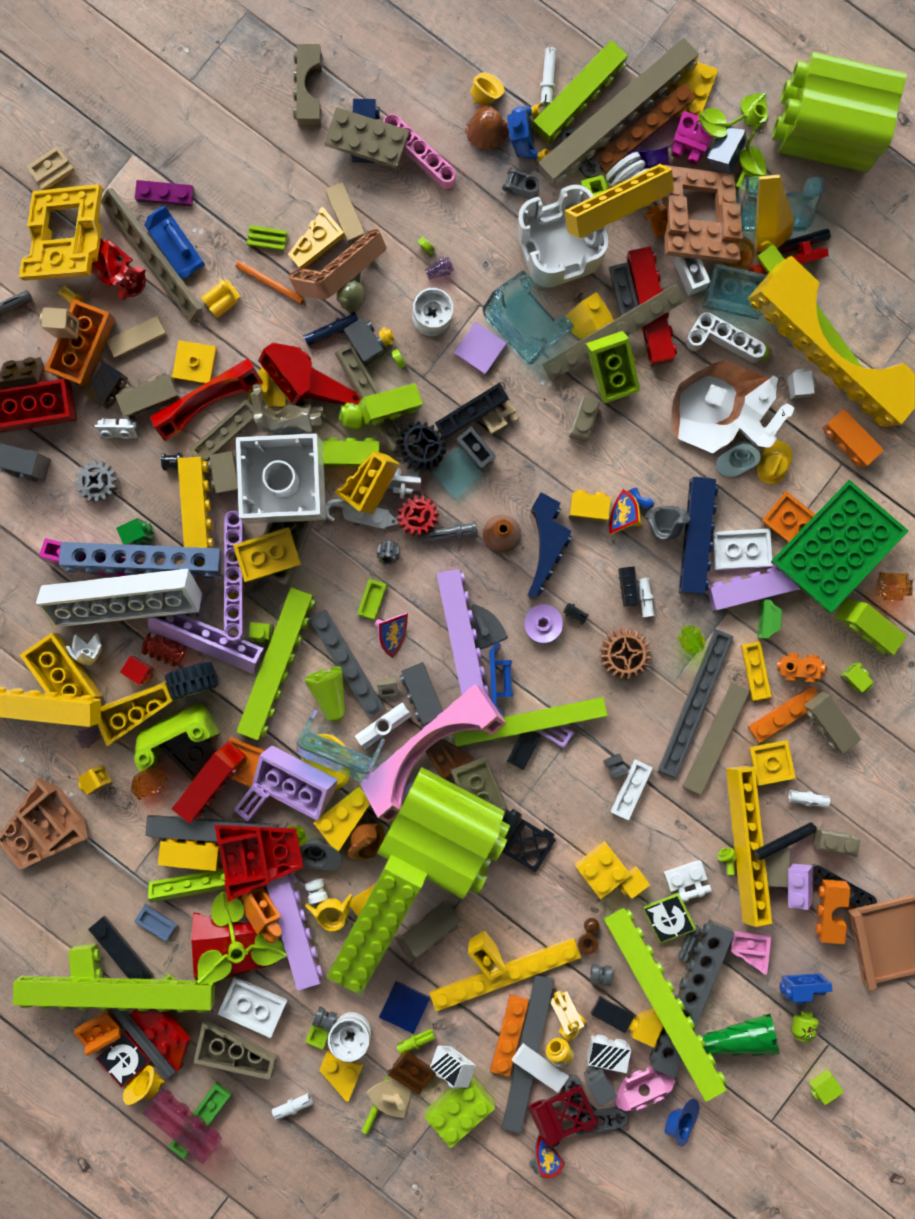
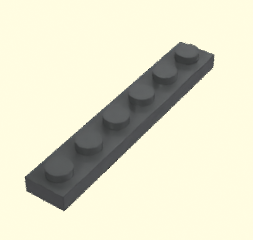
(346, 660)

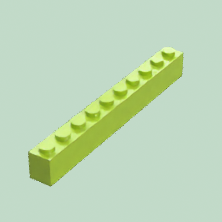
(113, 993)
(665, 1005)

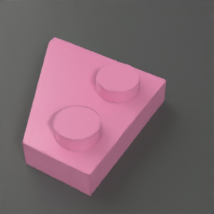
(752, 948)

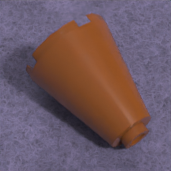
(501, 541)

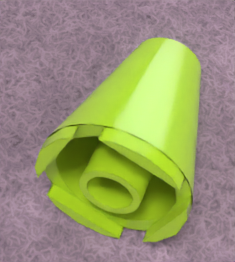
(328, 692)

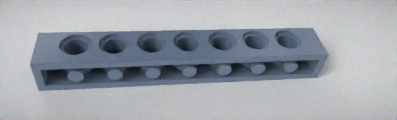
(72, 551)

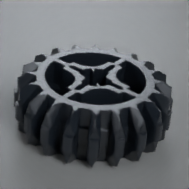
(434, 443)

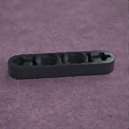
(857, 894)

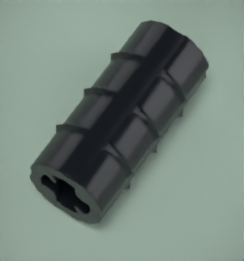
(629, 586)

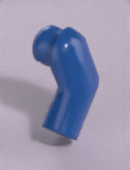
(644, 503)

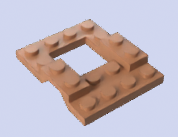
(702, 238)

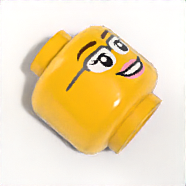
(559, 1052)

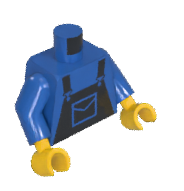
(522, 133)

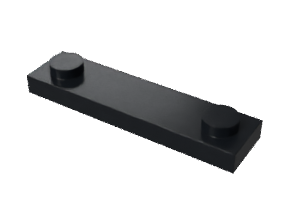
(472, 410)
(119, 950)

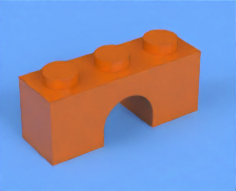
(832, 895)

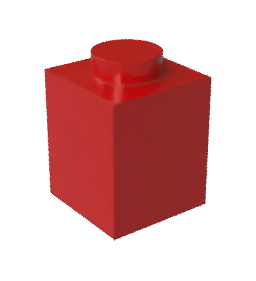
(137, 670)

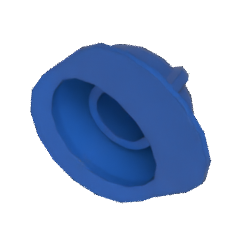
(681, 1122)

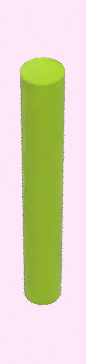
(371, 1117)

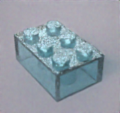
(730, 289)

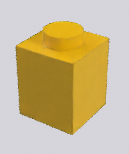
(634, 884)

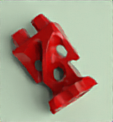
(128, 280)

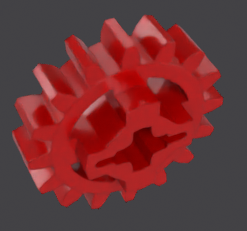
(422, 508)

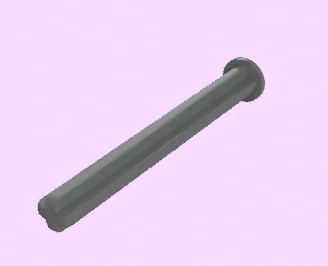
(144, 1042)

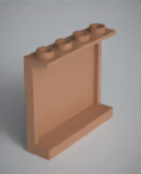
(884, 939)

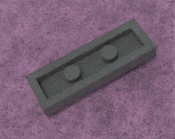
(623, 287)

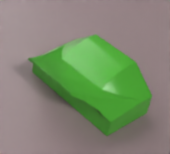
(769, 619)

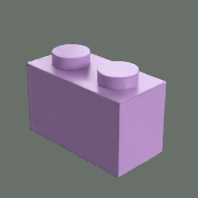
(800, 886)

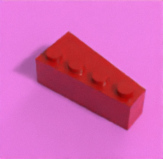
(208, 782)

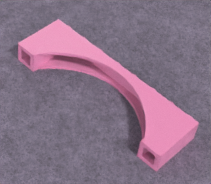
(387, 783)

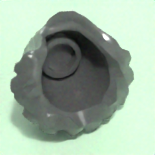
(667, 521)

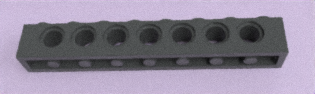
(670, 1063)

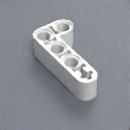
(727, 341)

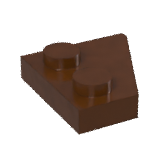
(447, 757)

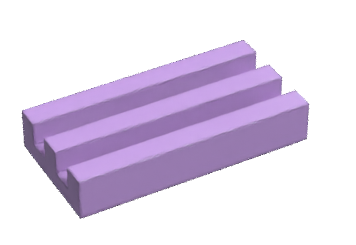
(566, 739)
(259, 792)

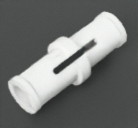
(645, 597)
(809, 799)
(292, 1106)

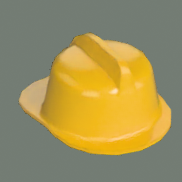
(486, 88)
(774, 462)
(142, 1086)

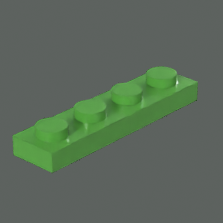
(207, 1110)

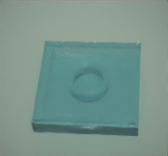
(456, 472)

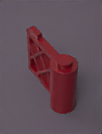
(548, 1122)

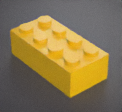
(57, 669)

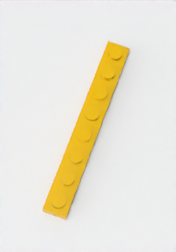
(515, 971)

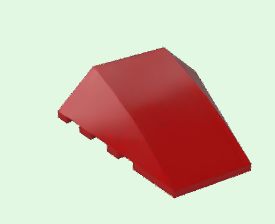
(256, 856)
(209, 936)

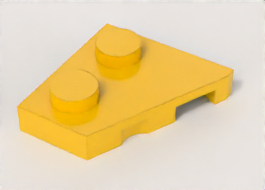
(340, 1074)

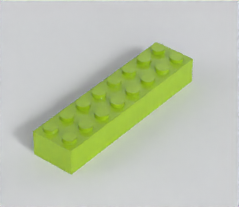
(376, 924)

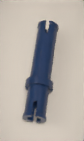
(330, 329)

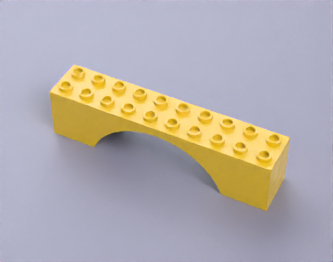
(789, 302)

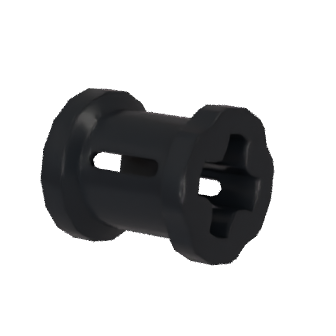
(166, 458)

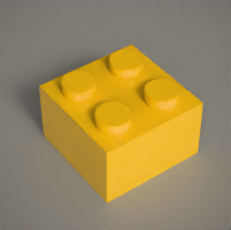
(602, 870)

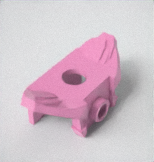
(628, 1094)

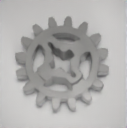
(91, 486)

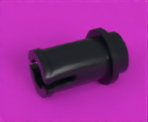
(575, 613)

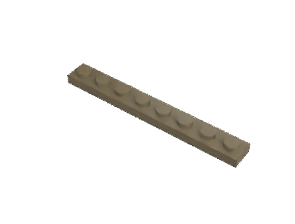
(151, 254)
(627, 323)

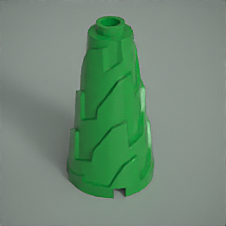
(750, 1037)

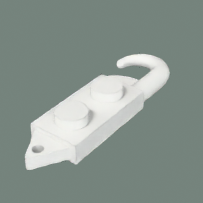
(380, 518)

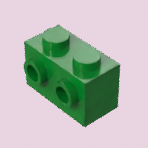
(136, 532)

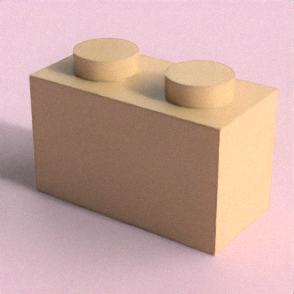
(59, 323)

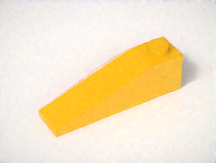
(773, 214)
(589, 316)

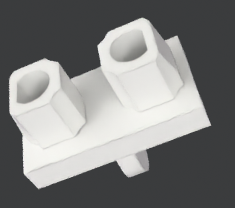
(405, 484)

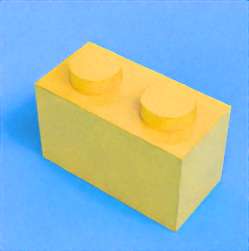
(589, 506)

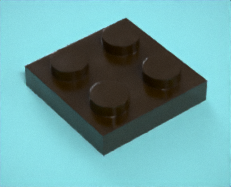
(20, 372)

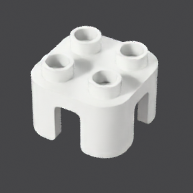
(549, 249)

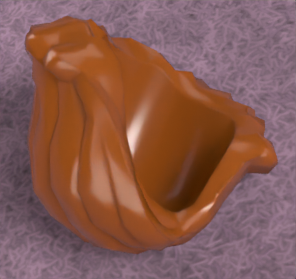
(487, 128)
(365, 841)

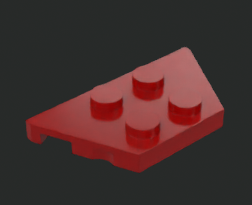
(164, 1033)

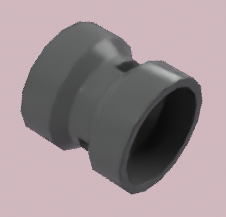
(615, 766)
(601, 974)
(324, 1019)

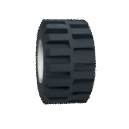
(191, 680)

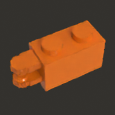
(262, 914)

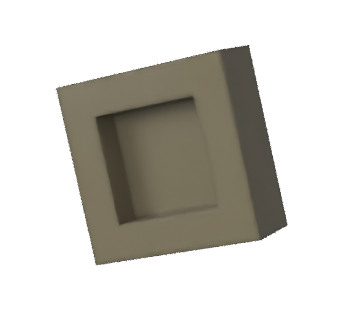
(387, 688)

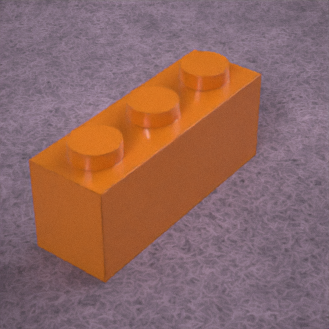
(852, 439)

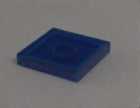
(404, 1007)

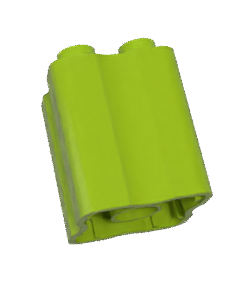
(839, 111)
(446, 834)

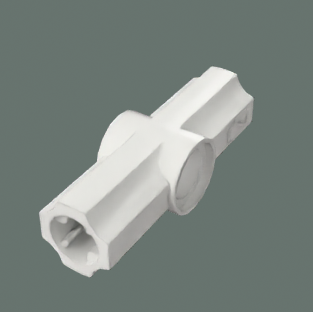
(373, 733)

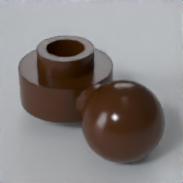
(591, 926)

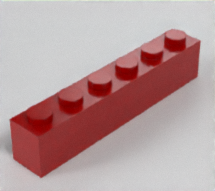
(646, 285)

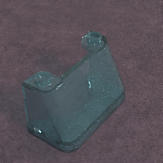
(802, 204)
(523, 319)

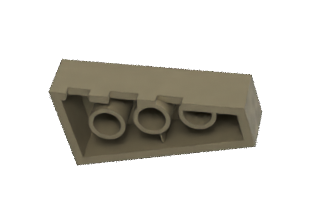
(231, 1052)

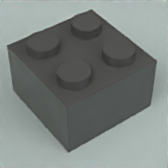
(23, 463)

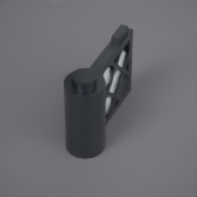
(517, 824)

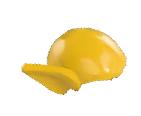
(331, 913)

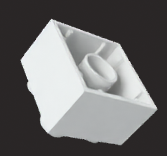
(280, 478)

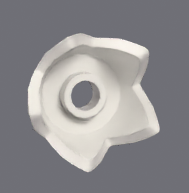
(85, 652)

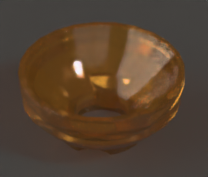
(747, 255)

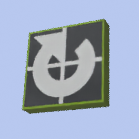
(669, 917)

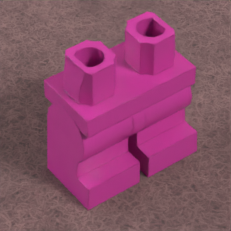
(689, 139)

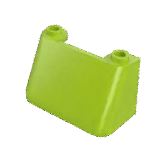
(193, 719)

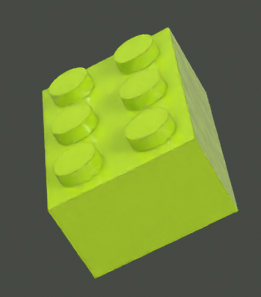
(613, 366)
(459, 1111)

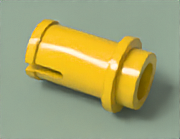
(69, 295)

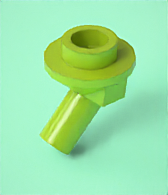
(728, 856)

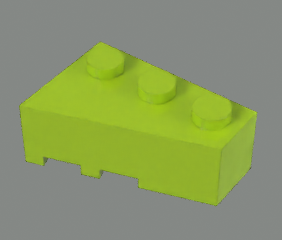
(870, 626)

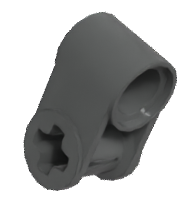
(517, 183)

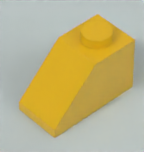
(94, 779)
(486, 955)
(646, 1027)

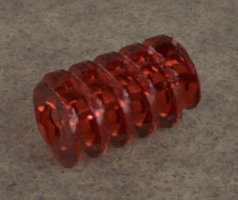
(162, 650)

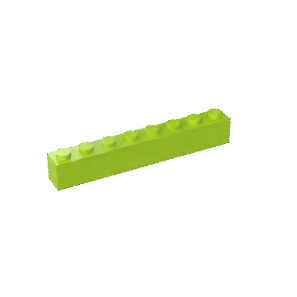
(275, 664)

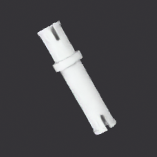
(548, 85)

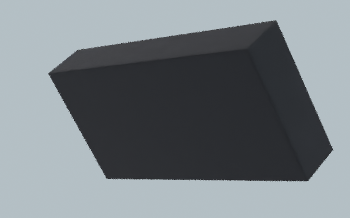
(523, 749)
(612, 1014)

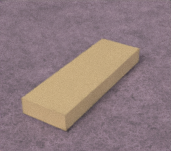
(345, 212)
(136, 337)

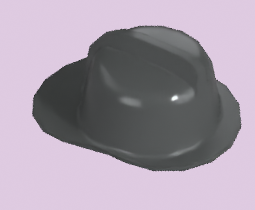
(319, 855)

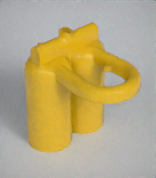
(221, 298)

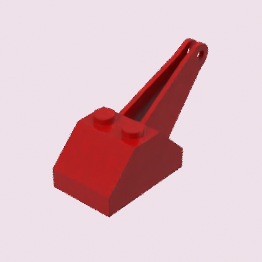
(297, 379)

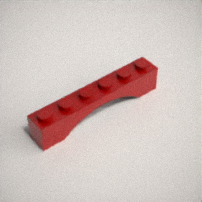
(178, 414)

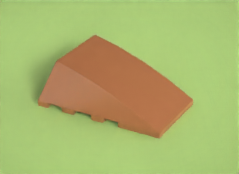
(42, 825)

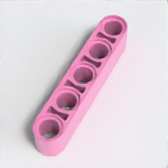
(429, 155)

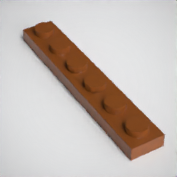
(645, 127)

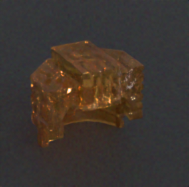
(893, 586)
(148, 783)

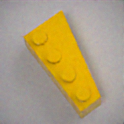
(128, 712)

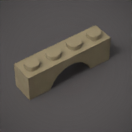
(309, 63)

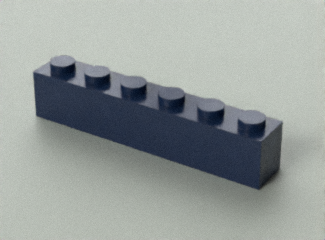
(697, 536)

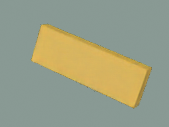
(756, 671)

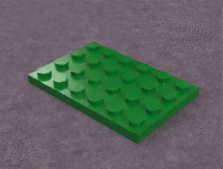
(839, 546)

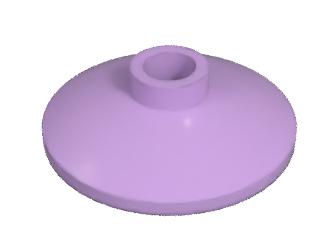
(552, 618)

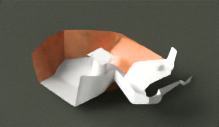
(720, 402)

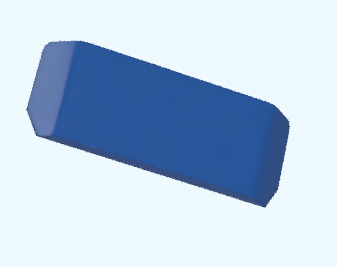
(173, 242)
(507, 677)

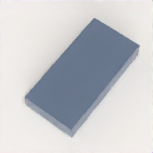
(156, 923)

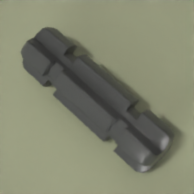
(688, 944)

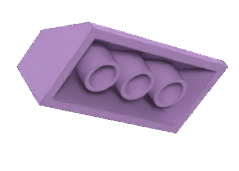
(294, 782)

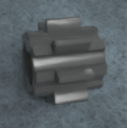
(388, 552)

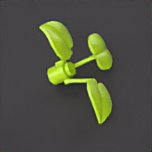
(754, 113)
(213, 965)

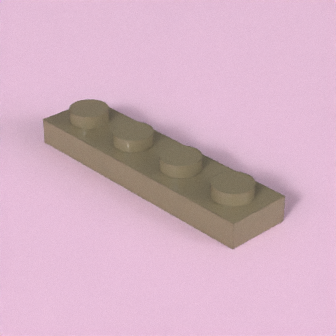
(224, 431)

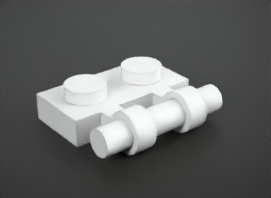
(687, 875)

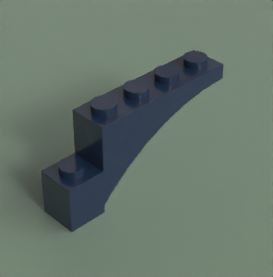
(551, 540)

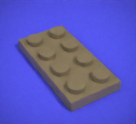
(366, 138)

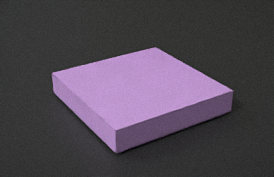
(480, 348)

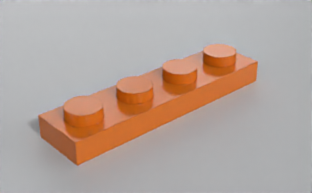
(782, 715)
(509, 1035)

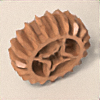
(626, 662)

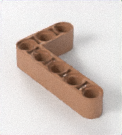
(341, 270)

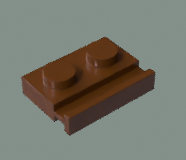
(411, 1072)

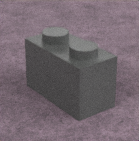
(364, 341)
(476, 448)
(600, 1084)

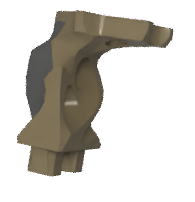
(287, 421)

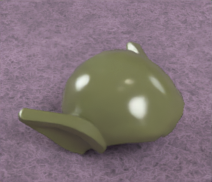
(351, 295)

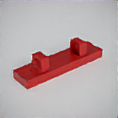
(806, 254)

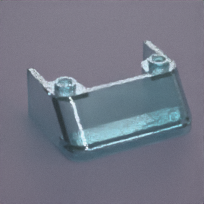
(335, 755)

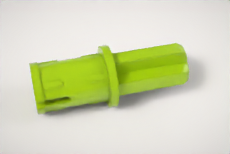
(416, 1041)

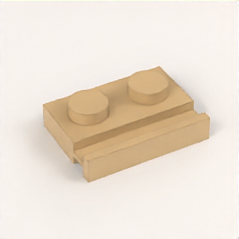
(50, 168)

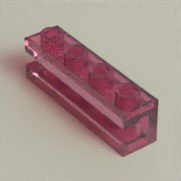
(182, 1125)

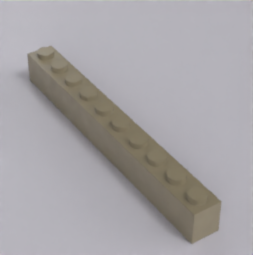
(618, 112)

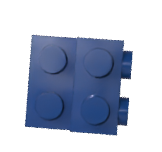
(801, 987)

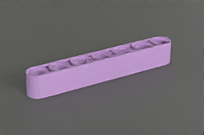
(229, 585)

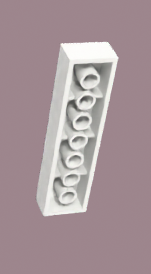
(120, 598)

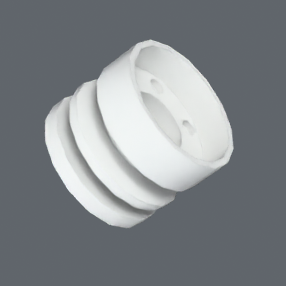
(626, 169)
(432, 301)
(347, 1047)

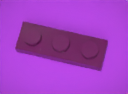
(164, 193)

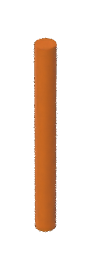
(269, 282)

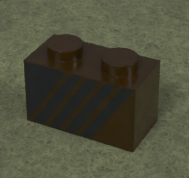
(105, 385)

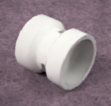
(316, 891)

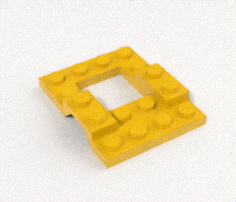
(63, 256)

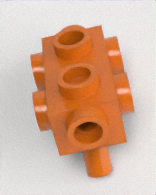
(808, 668)

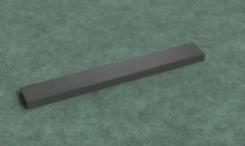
(695, 703)
(531, 1037)

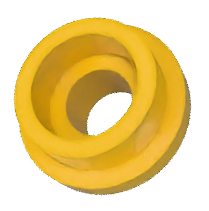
(387, 336)

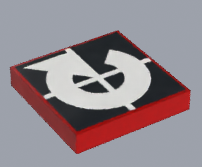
(123, 1059)

